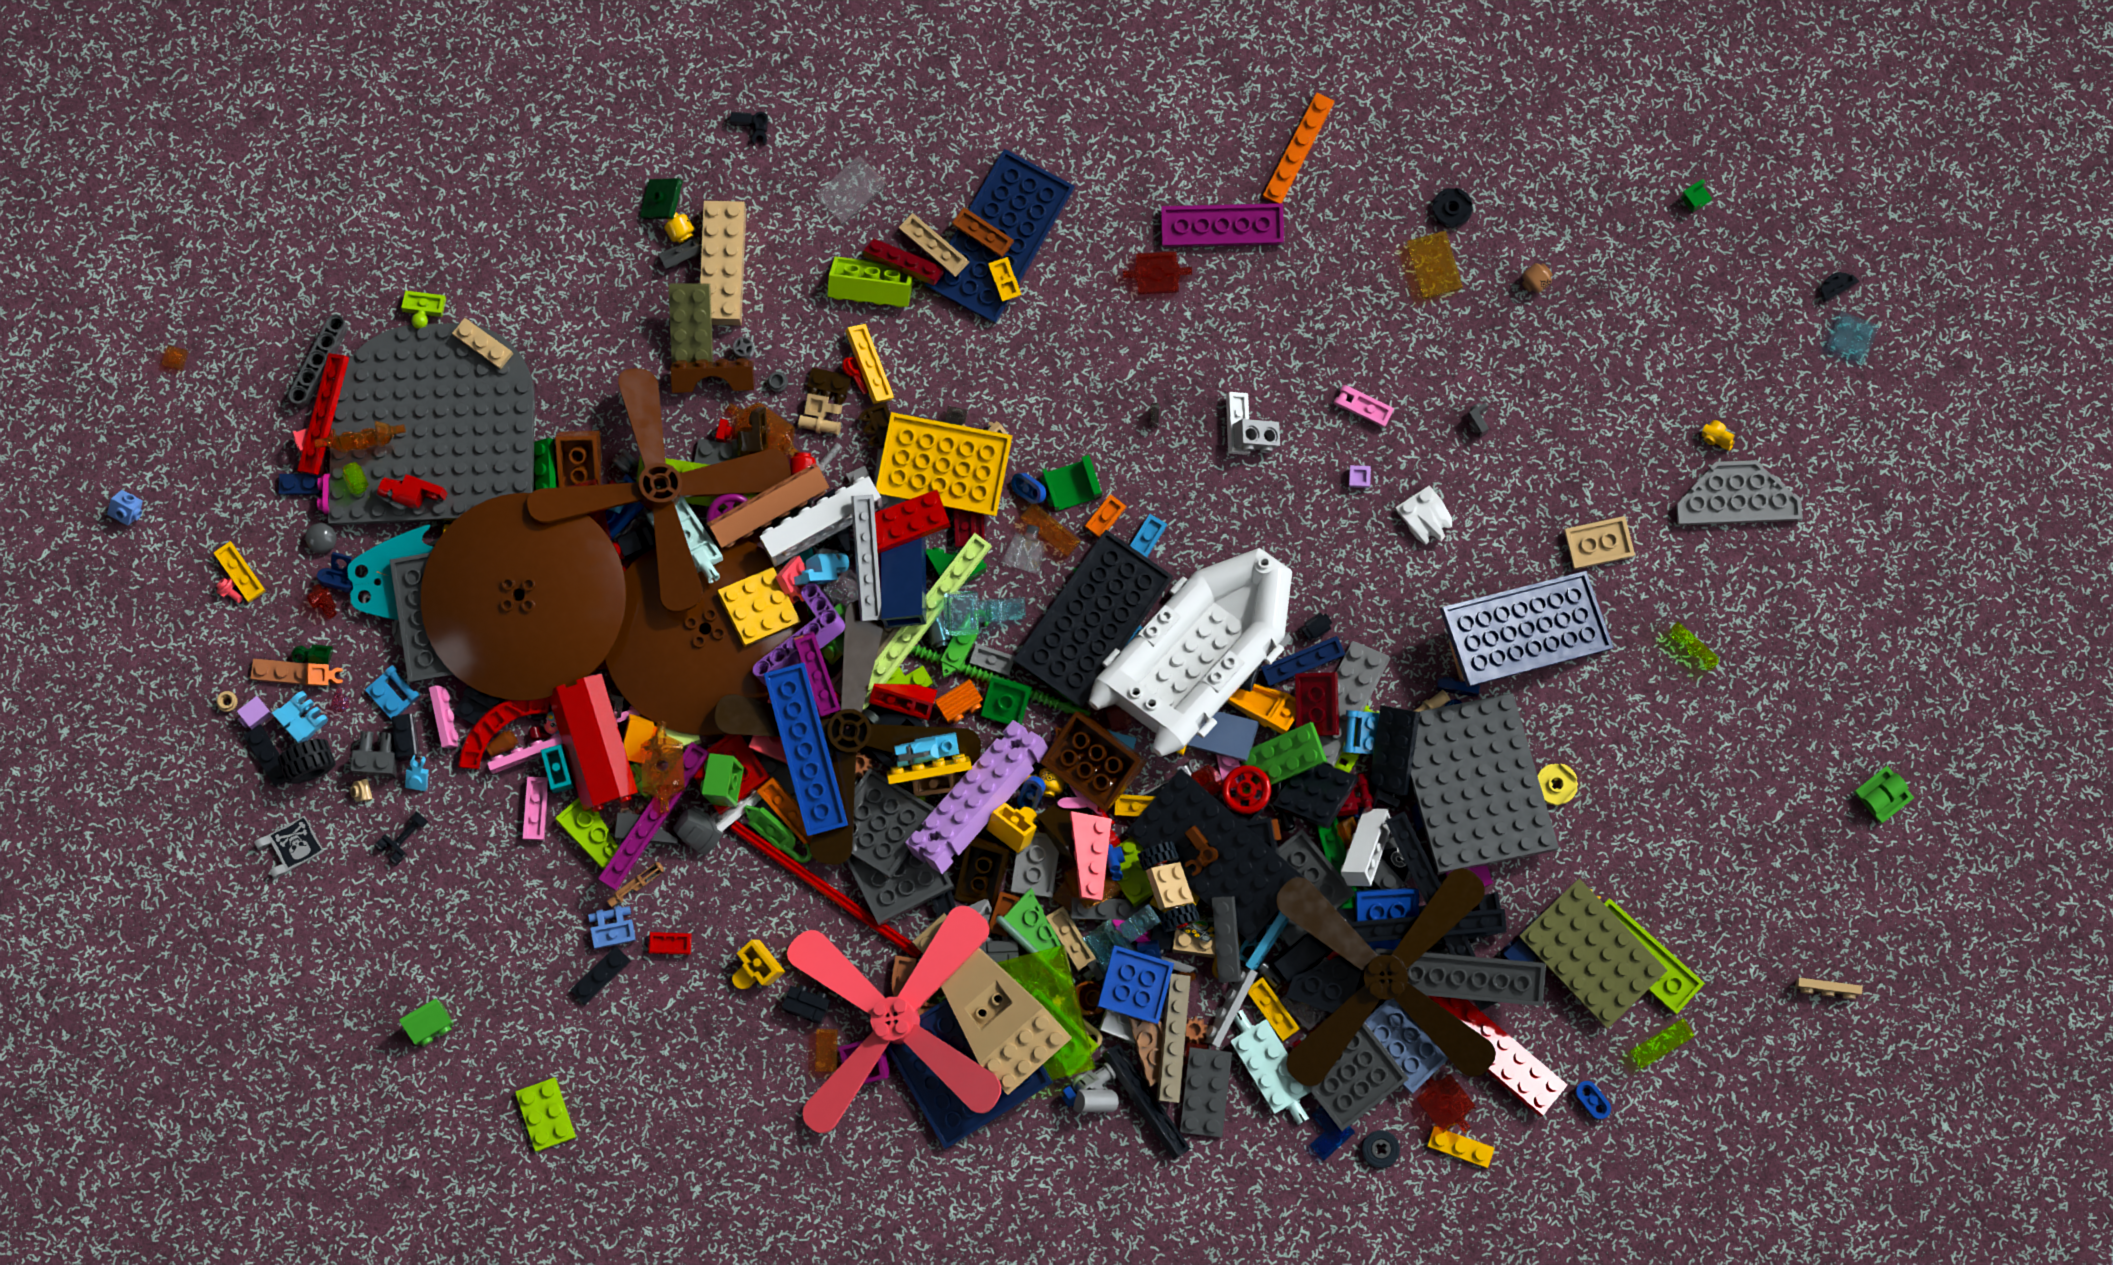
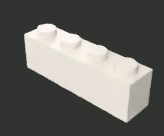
(1366, 848)

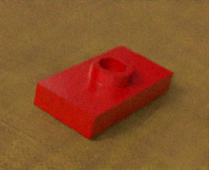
(670, 943)

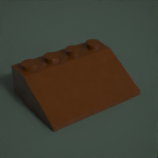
(1093, 761)

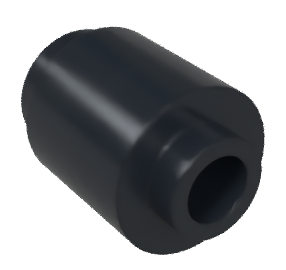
(1316, 626)

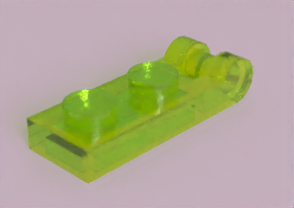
(1694, 645)

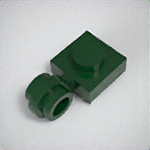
(317, 654)

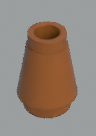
(502, 743)

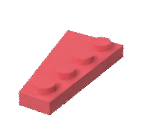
(1091, 851)

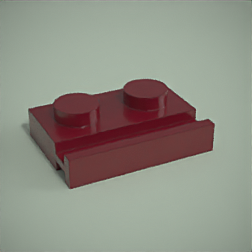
(967, 524)

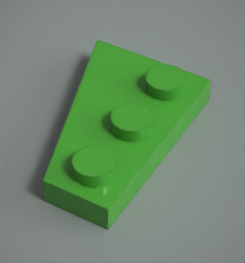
(1031, 922)

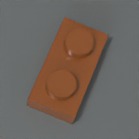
(1004, 903)

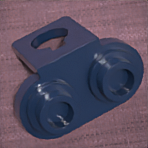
(335, 576)

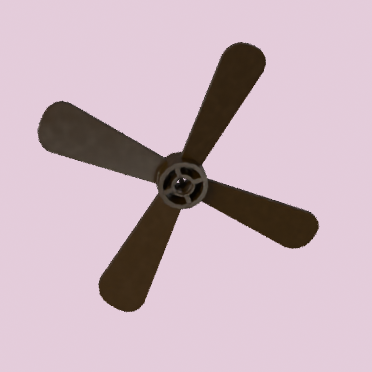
(756, 718)
(1322, 1047)

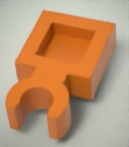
(319, 675)

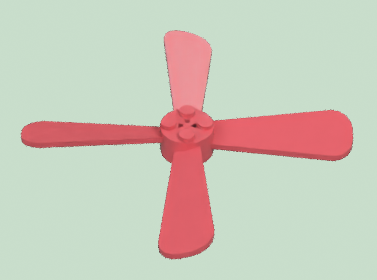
(952, 945)

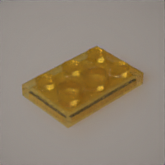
(1434, 265)

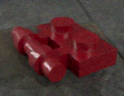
(1352, 803)

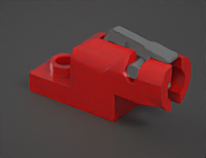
(409, 492)

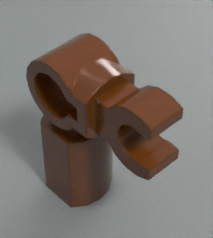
(1206, 855)

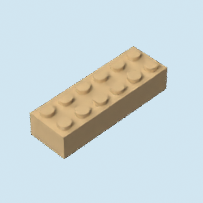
(724, 259)

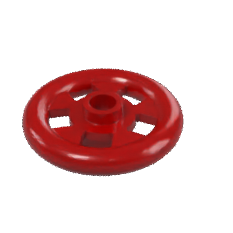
(1254, 804)

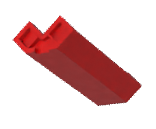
(592, 743)

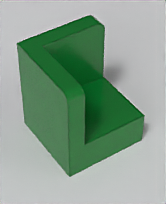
(1696, 196)

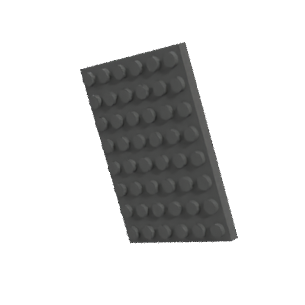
(1478, 786)

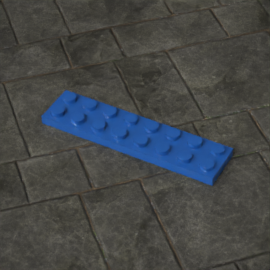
(806, 749)

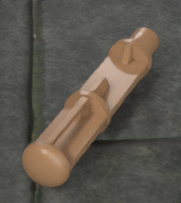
(636, 884)

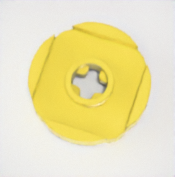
(1568, 783)

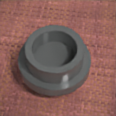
(777, 381)

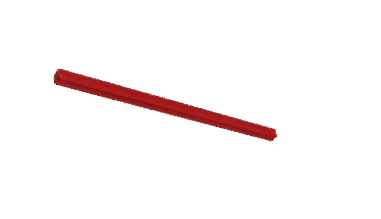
(824, 888)

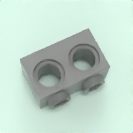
(1256, 431)

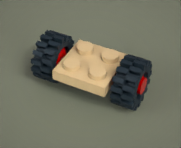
(1169, 886)

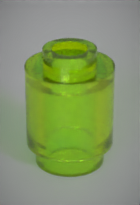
(354, 478)

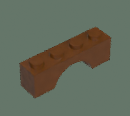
(737, 373)

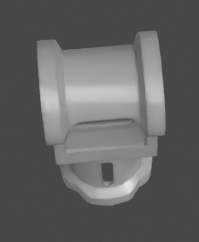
(1094, 1080)

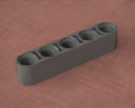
(318, 351)

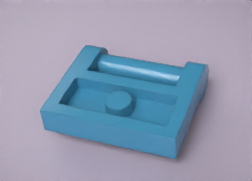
(387, 698)
(1366, 732)

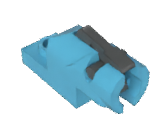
(823, 567)
(926, 749)

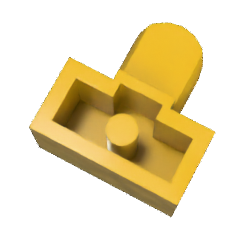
(1013, 826)
(757, 965)

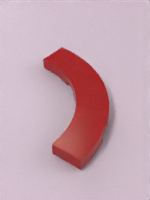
(491, 723)

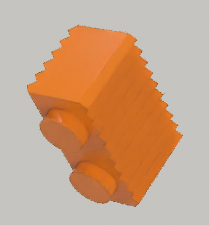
(959, 702)

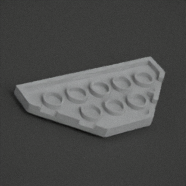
(1738, 495)

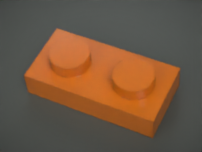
(1105, 516)

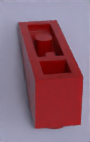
(905, 698)

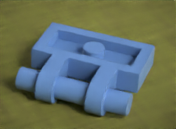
(613, 933)

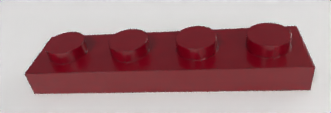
(903, 261)

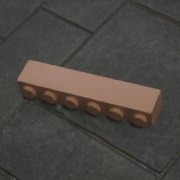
(768, 505)

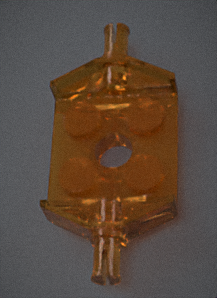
(781, 432)
(361, 440)
(664, 783)

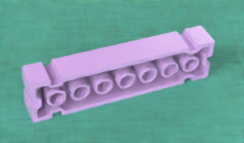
(976, 796)

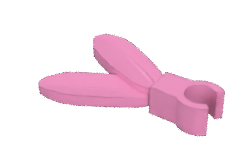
(1078, 802)

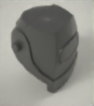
(697, 830)

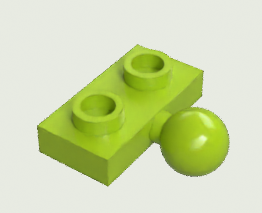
(422, 305)

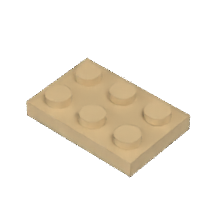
(1599, 542)

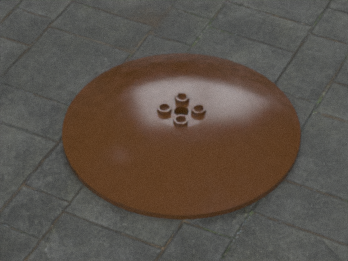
(529, 645)
(671, 667)

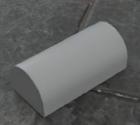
(1096, 1101)

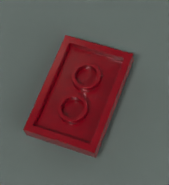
(1318, 701)

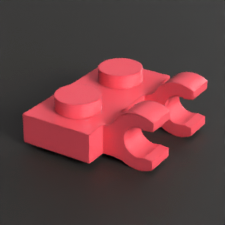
(786, 578)

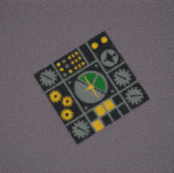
(1202, 929)

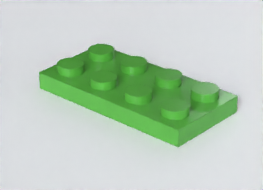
(1287, 754)

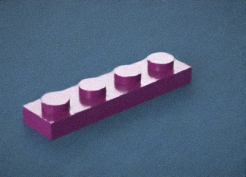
(818, 674)

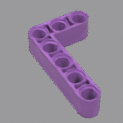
(825, 627)

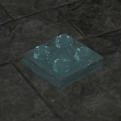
(1852, 337)

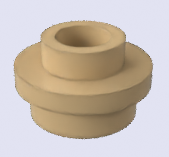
(225, 695)

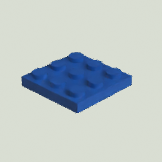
(1386, 904)
(1135, 985)

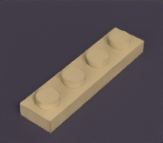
(933, 244)

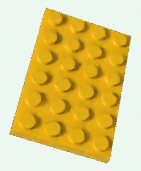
(955, 459)

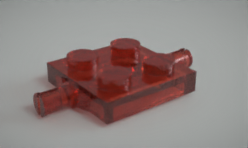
(1157, 272)
(1446, 1103)

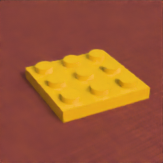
(758, 607)

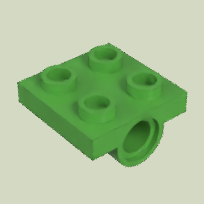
(1884, 794)

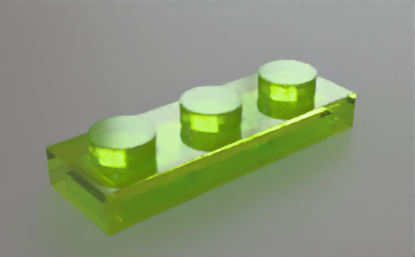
(1662, 1043)

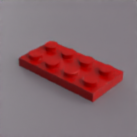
(910, 521)

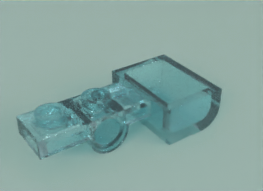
(965, 611)
(1106, 935)

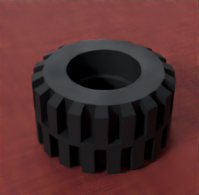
(306, 761)

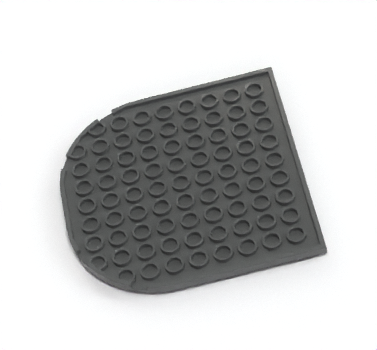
(461, 418)

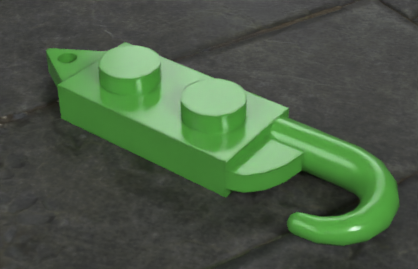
(957, 653)
(775, 832)

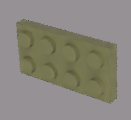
(690, 322)

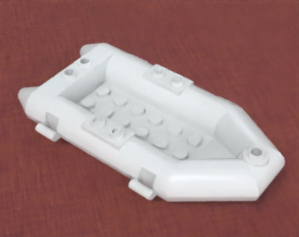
(1199, 648)

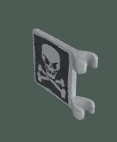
(293, 845)

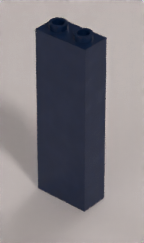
(904, 585)

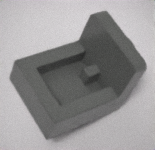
(1477, 423)

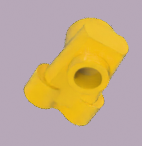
(1716, 434)

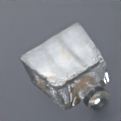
(1025, 551)

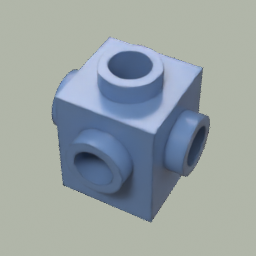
(125, 507)

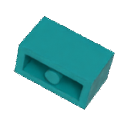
(557, 769)

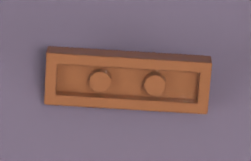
(279, 672)

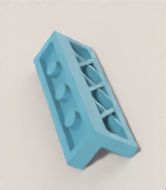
(1263, 947)

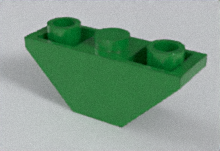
(941, 561)

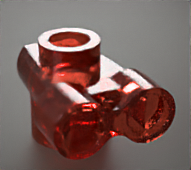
(322, 598)

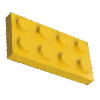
(937, 767)

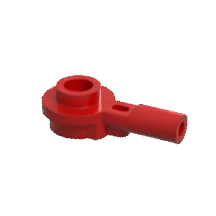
(852, 369)

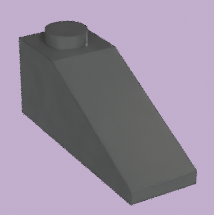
(627, 821)

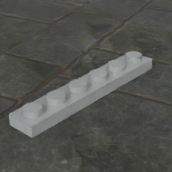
(866, 557)

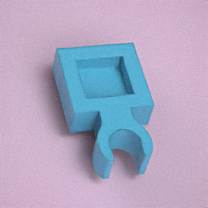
(417, 776)

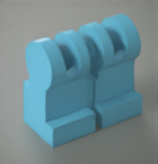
(300, 728)

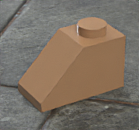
(935, 784)

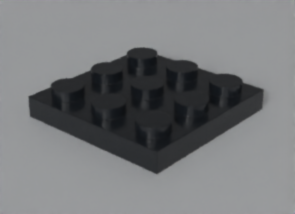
(1316, 794)

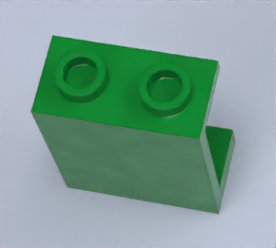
(1071, 484)

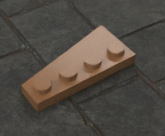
(1148, 1043)

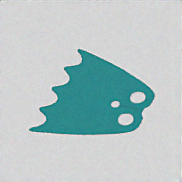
(378, 559)

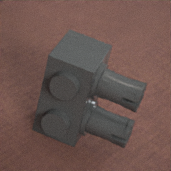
(372, 763)

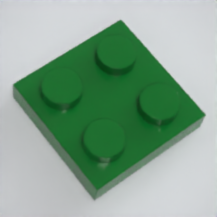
(1006, 700)

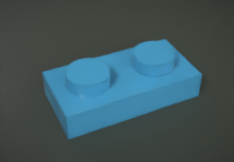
(1148, 535)

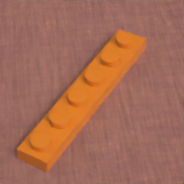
(1298, 148)

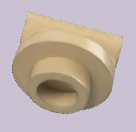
(361, 791)

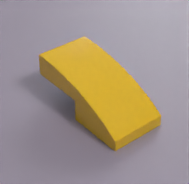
(1004, 279)

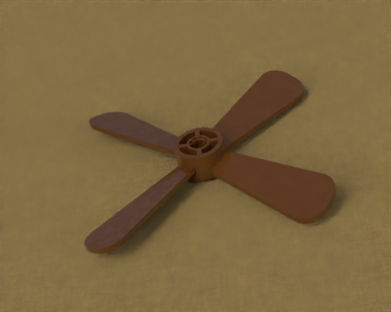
(744, 475)

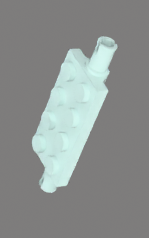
(701, 546)
(1266, 1063)

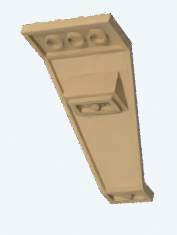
(1015, 1032)

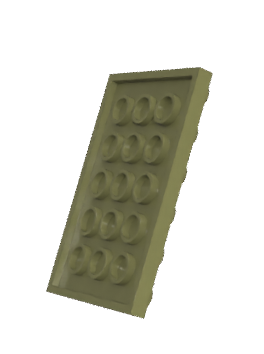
(1592, 953)

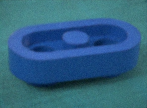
(1032, 491)
(1031, 792)
(1594, 1099)

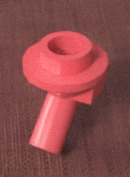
(225, 587)

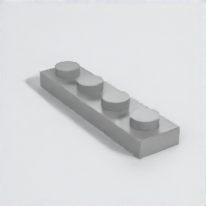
(1227, 1013)

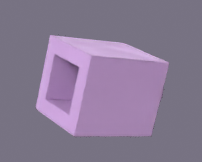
(254, 713)

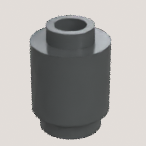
(937, 635)

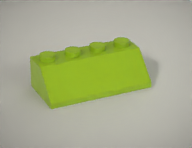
(869, 282)

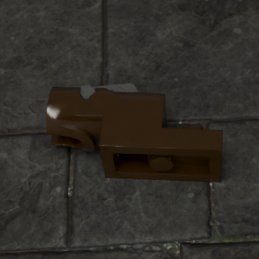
(753, 438)

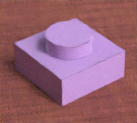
(1359, 476)

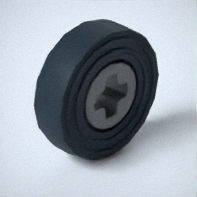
(1382, 1160)

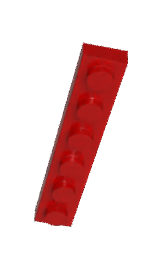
(323, 413)

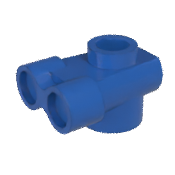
(1114, 858)

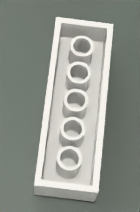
(816, 523)

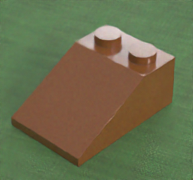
(578, 457)

